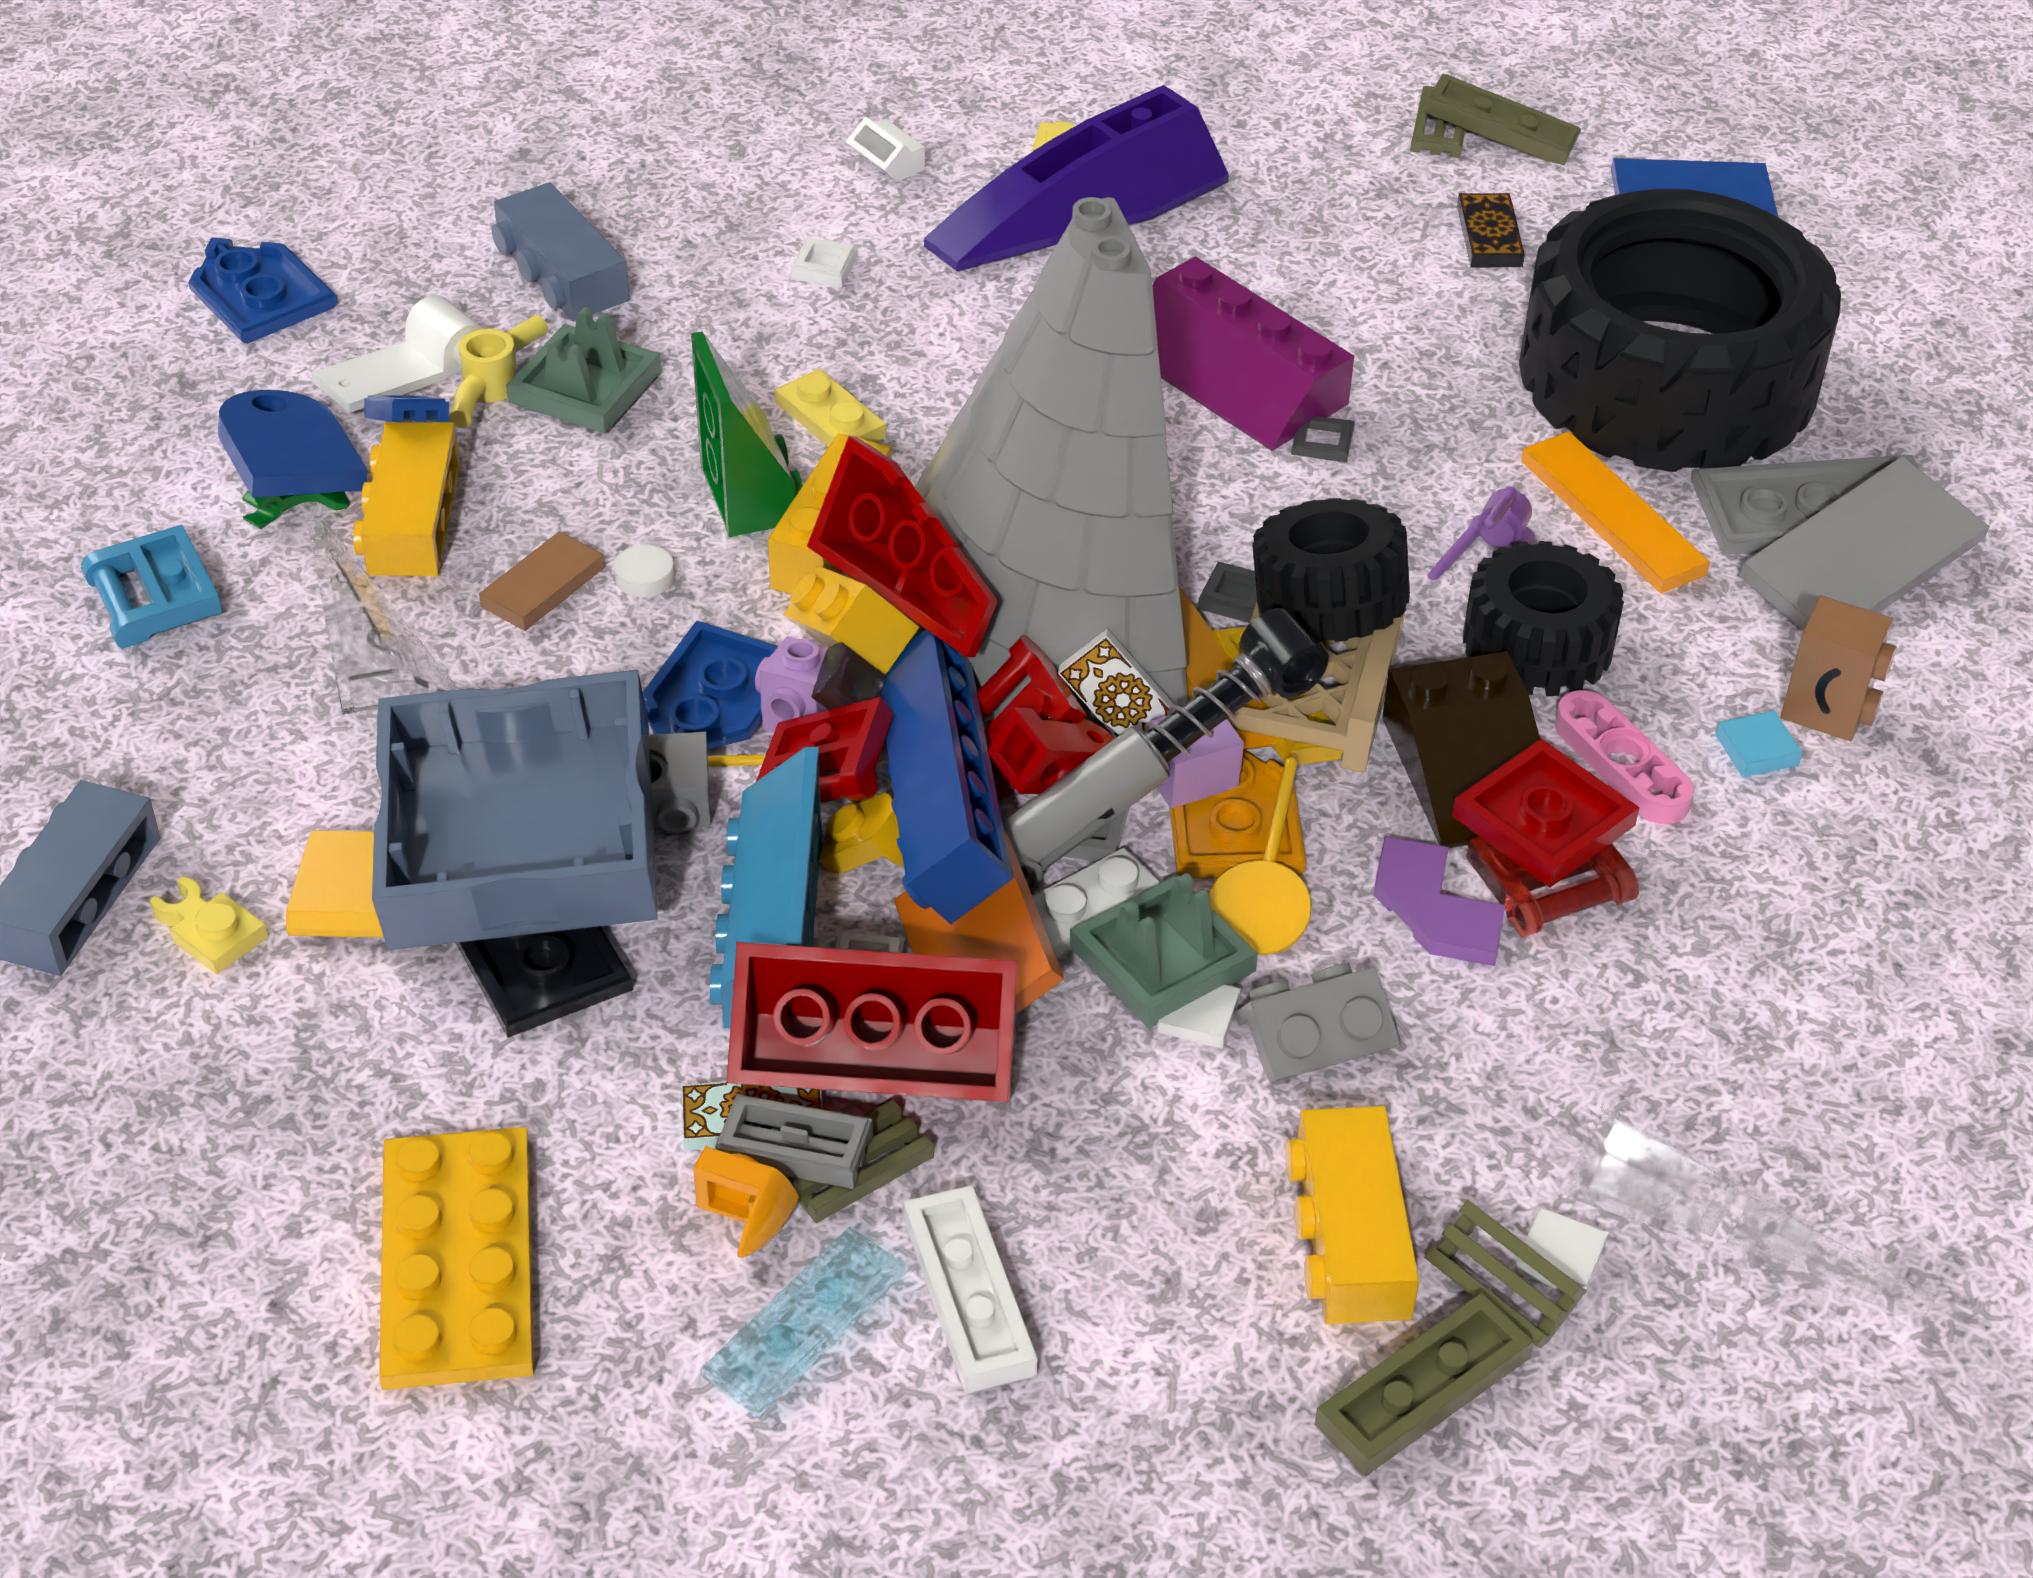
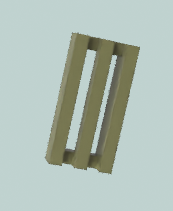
(1437, 142)
(888, 1132)
(1458, 1238)

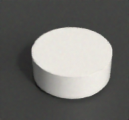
(644, 570)

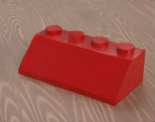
(873, 1022)

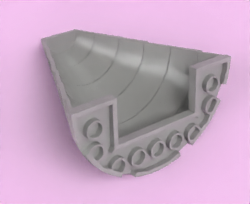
(1064, 466)

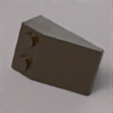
(1456, 728)

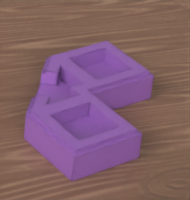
(1443, 924)

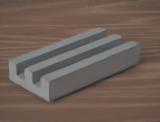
(791, 1148)

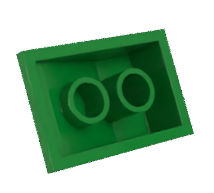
(737, 447)

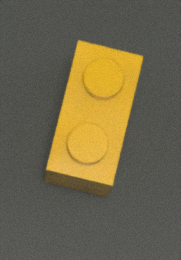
(848, 611)

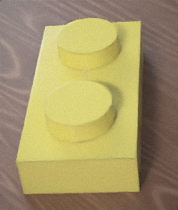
(828, 409)

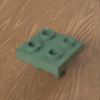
(584, 374)
(1163, 949)

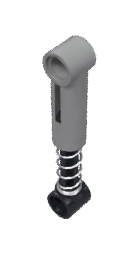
(1273, 660)

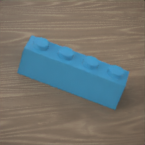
(774, 868)

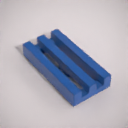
(406, 408)

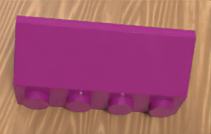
(1245, 355)

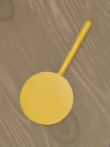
(1263, 898)

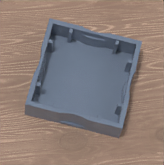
(513, 811)

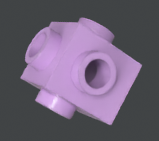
(788, 681)

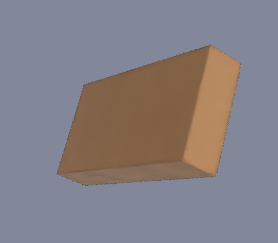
(542, 580)

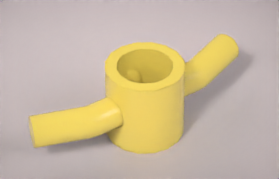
(489, 364)

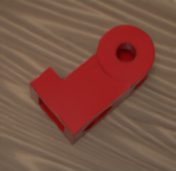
(1040, 751)

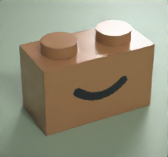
(1837, 668)

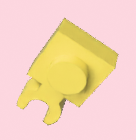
(212, 930)

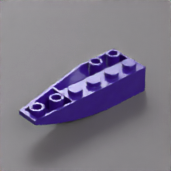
(1140, 153)

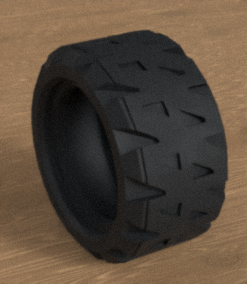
(1668, 392)

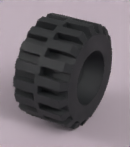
(1333, 567)
(1548, 611)

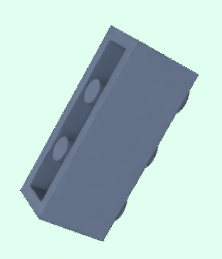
(560, 251)
(73, 875)

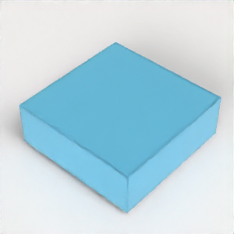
(1758, 743)

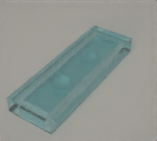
(803, 1322)

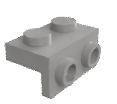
(1319, 1023)

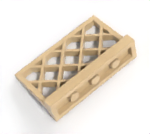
(1352, 706)

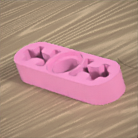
(1621, 735)

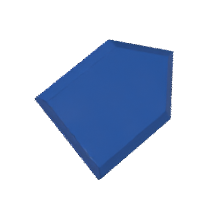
(258, 288)
(708, 686)

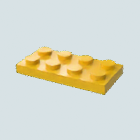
(456, 1259)

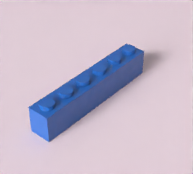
(943, 781)

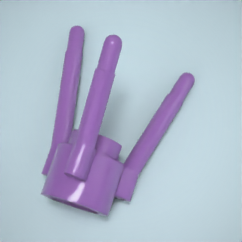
(1500, 525)

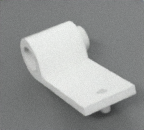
(422, 360)

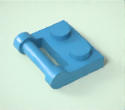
(169, 576)

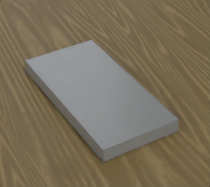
(1764, 502)
(1866, 545)

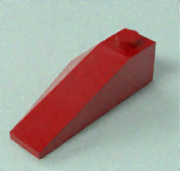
(894, 543)

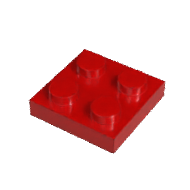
(1545, 812)

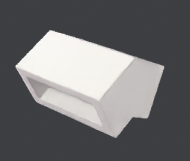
(888, 148)

